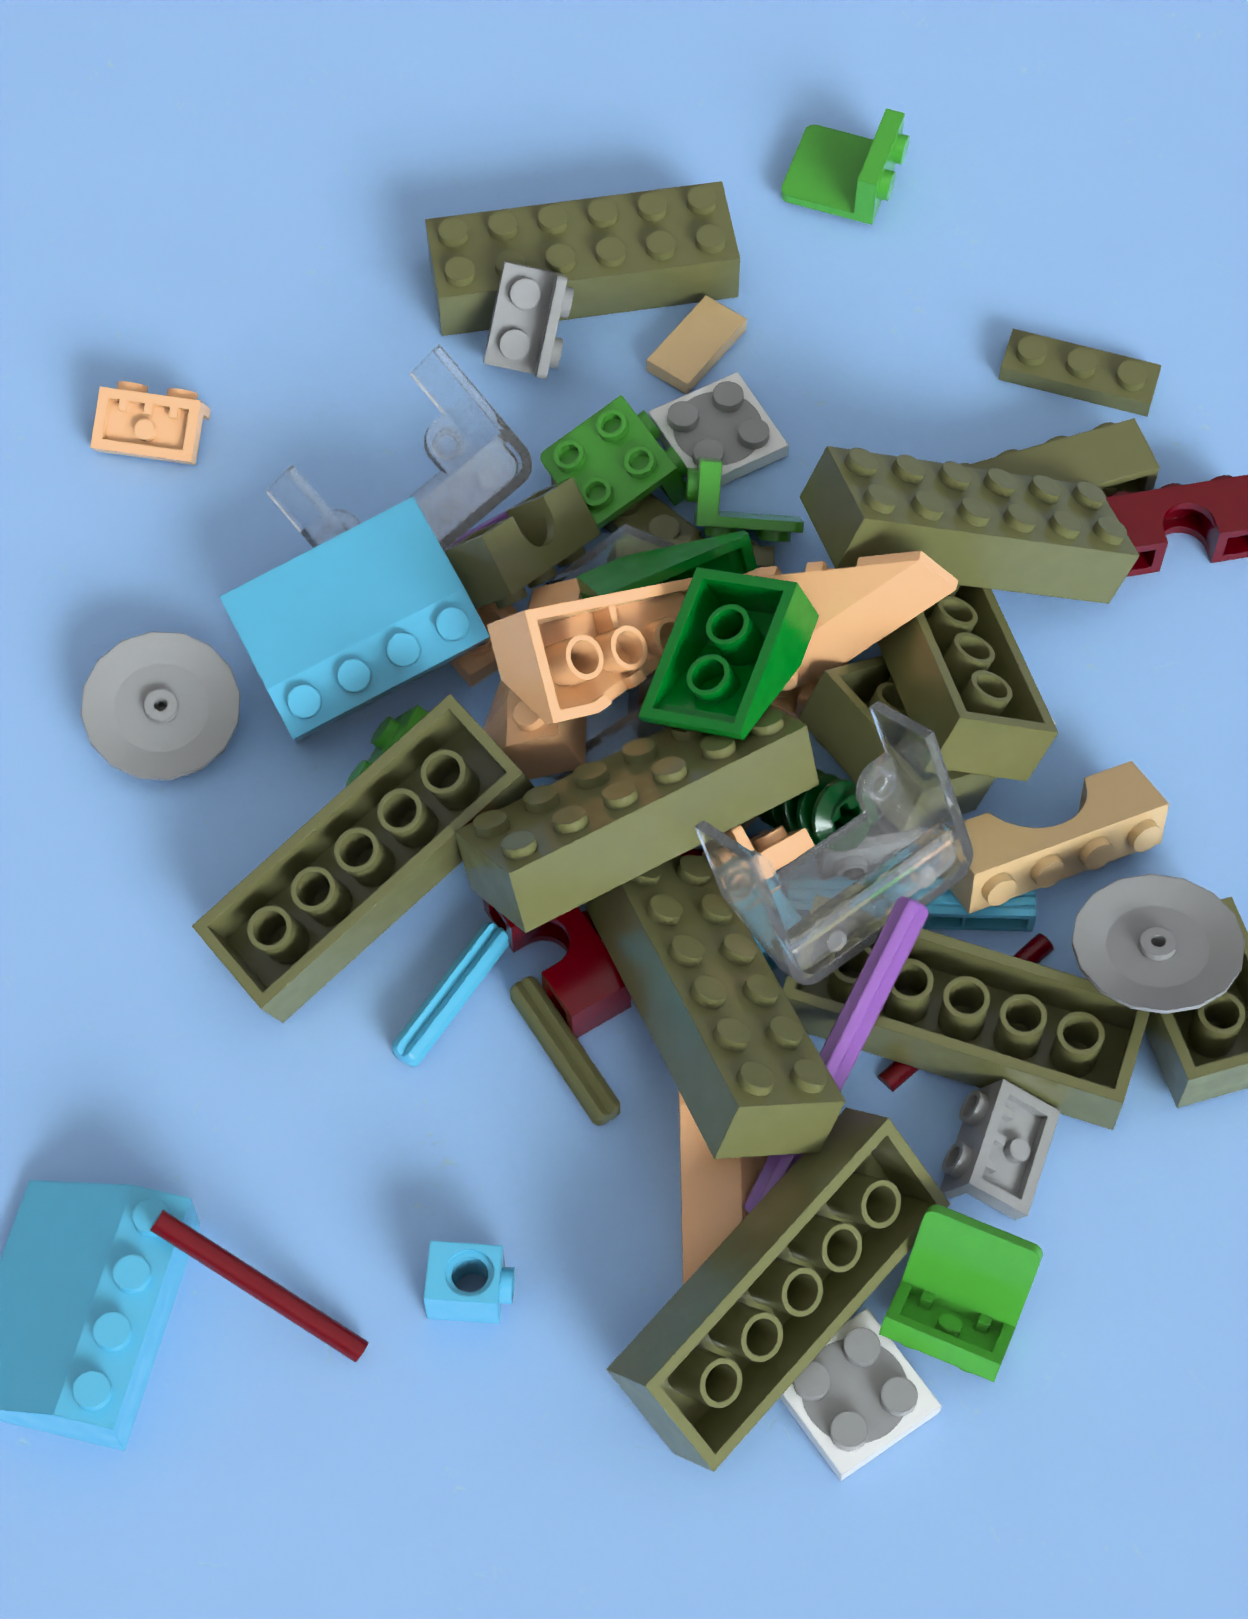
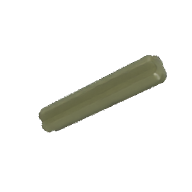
(565, 1051)

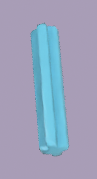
(450, 994)

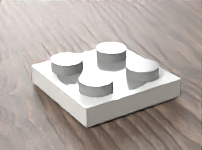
(722, 424)
(858, 1396)

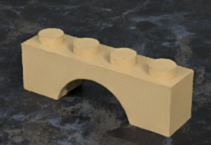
(1115, 818)

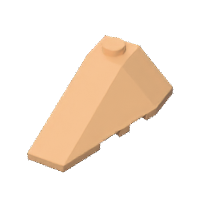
(861, 604)
(585, 651)
(519, 732)
(710, 1193)

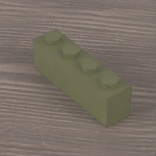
(1108, 456)

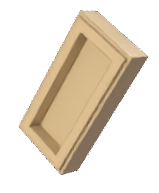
(696, 344)

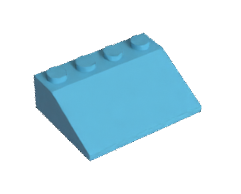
(355, 619)
(85, 1306)

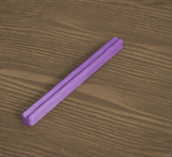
(857, 1016)

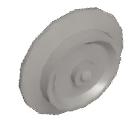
(160, 706)
(1158, 943)

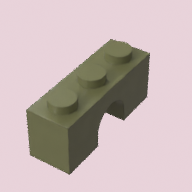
(525, 547)

